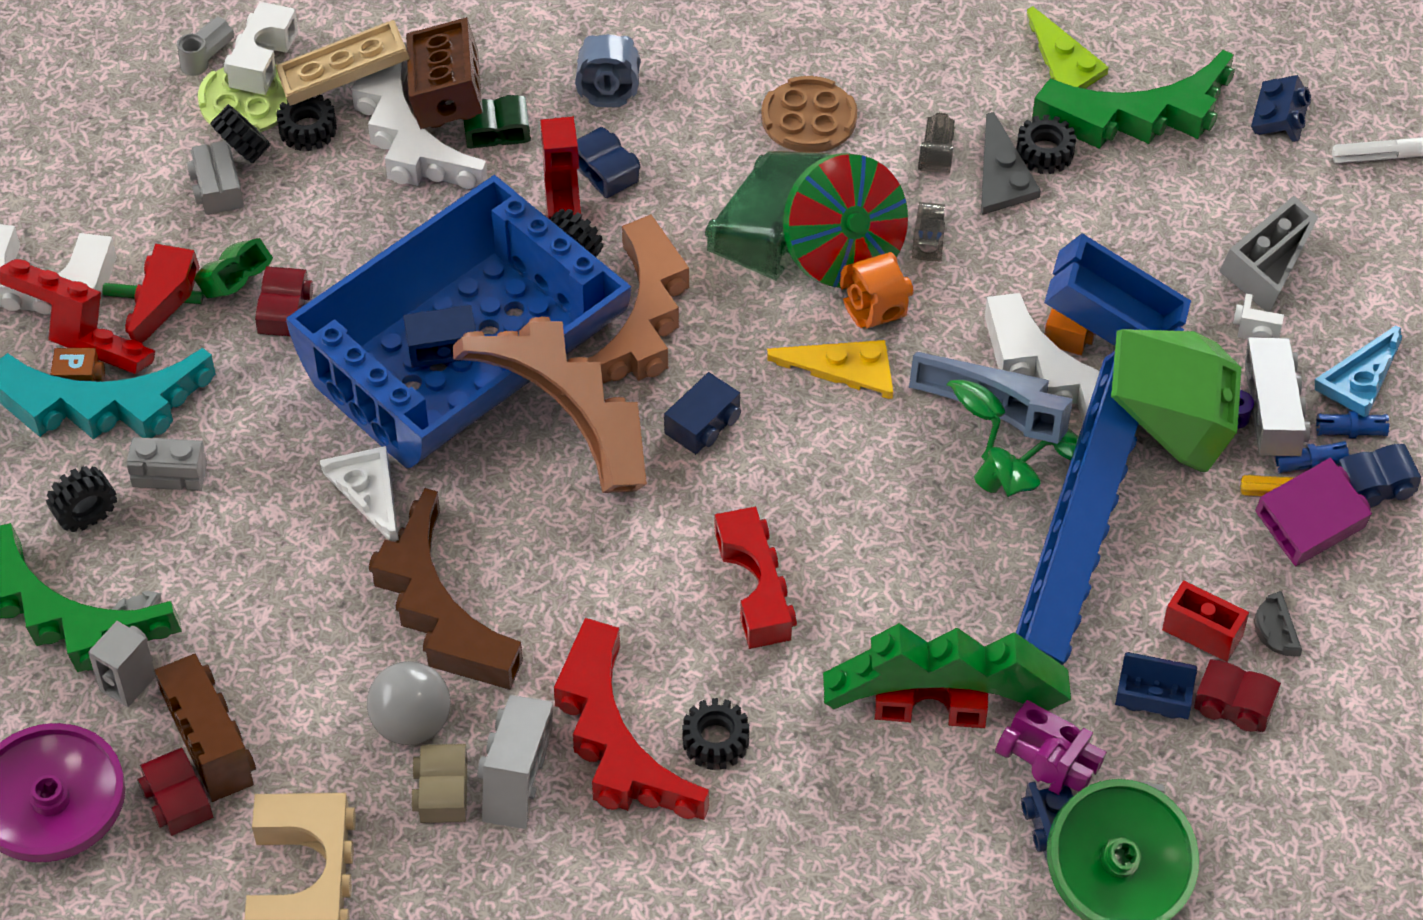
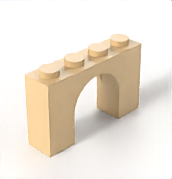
(315, 822)

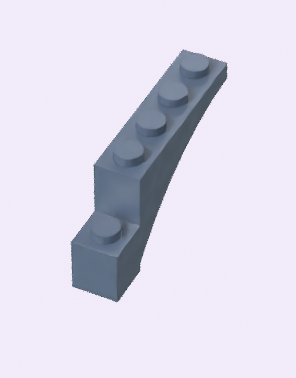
(1022, 396)

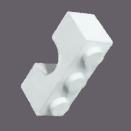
(253, 61)

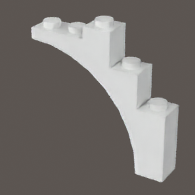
(411, 151)
(1027, 351)

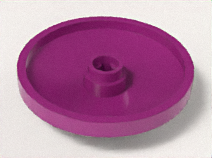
(57, 791)

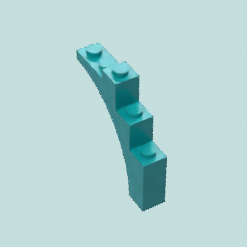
(94, 406)

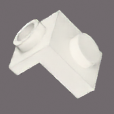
(1256, 322)

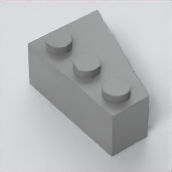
(1268, 253)
(514, 760)

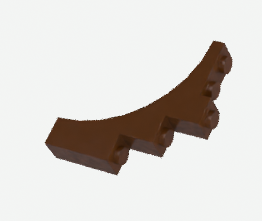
(453, 637)

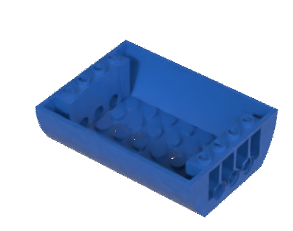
(476, 252)

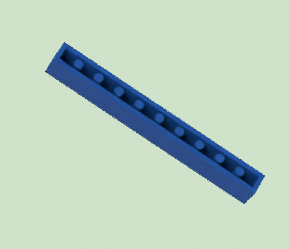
(1079, 522)

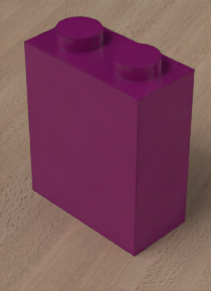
(1313, 511)

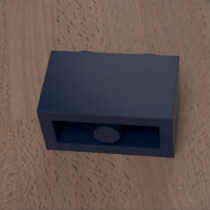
(435, 332)
(702, 413)

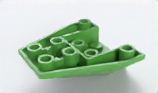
(1179, 391)

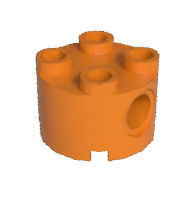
(875, 290)

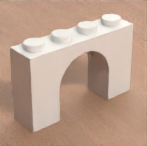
(90, 263)

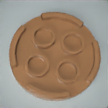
(809, 114)

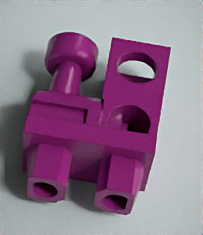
(1053, 747)

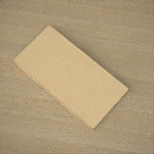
(342, 62)

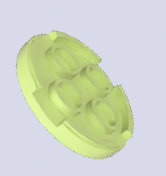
(257, 108)

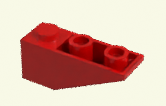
(164, 289)

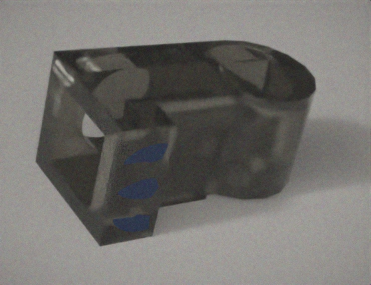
(929, 230)

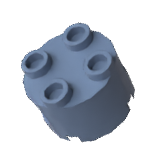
(608, 70)

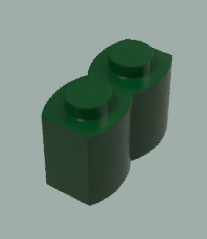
(502, 123)

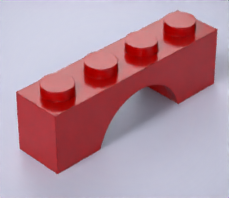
(560, 165)
(744, 542)

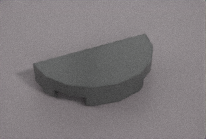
(1276, 627)

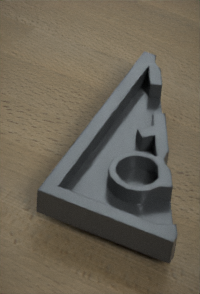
(1004, 172)

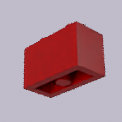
(1205, 621)

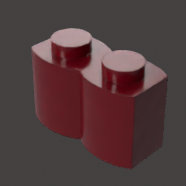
(280, 296)
(1237, 696)
(176, 792)

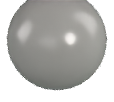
(408, 703)

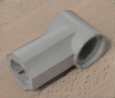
(199, 47)

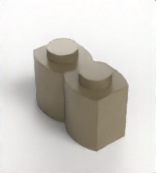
(441, 783)

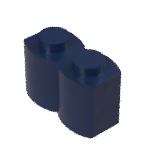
(606, 162)
(1382, 473)

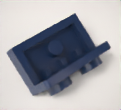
(1282, 107)
(1156, 685)

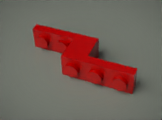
(75, 315)

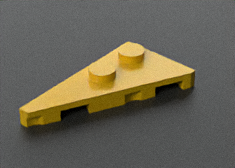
(850, 363)

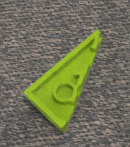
(1065, 57)

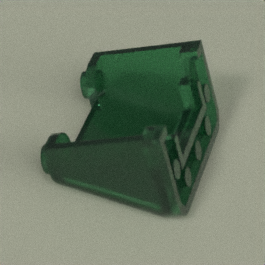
(752, 221)

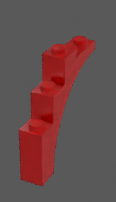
(601, 735)

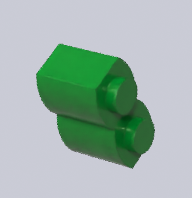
(233, 268)

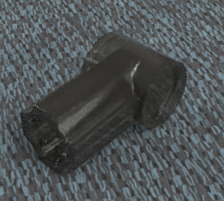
(937, 148)

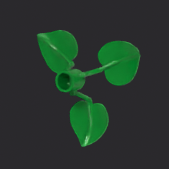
(999, 465)

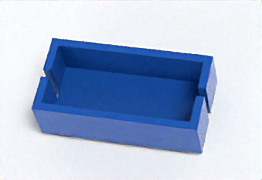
(1111, 293)

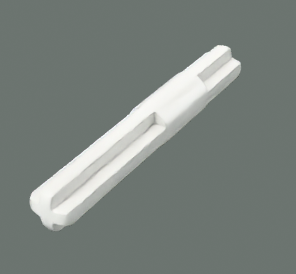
(1377, 150)

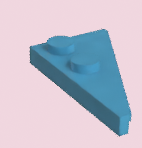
(1361, 375)

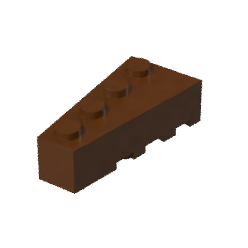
(206, 727)

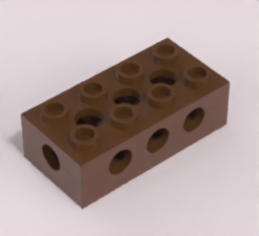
(443, 69)

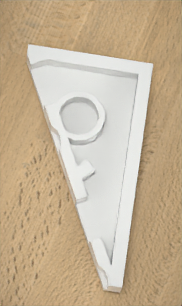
(368, 484)

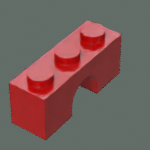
(964, 706)

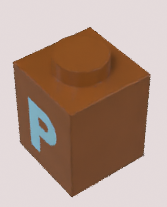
(77, 364)

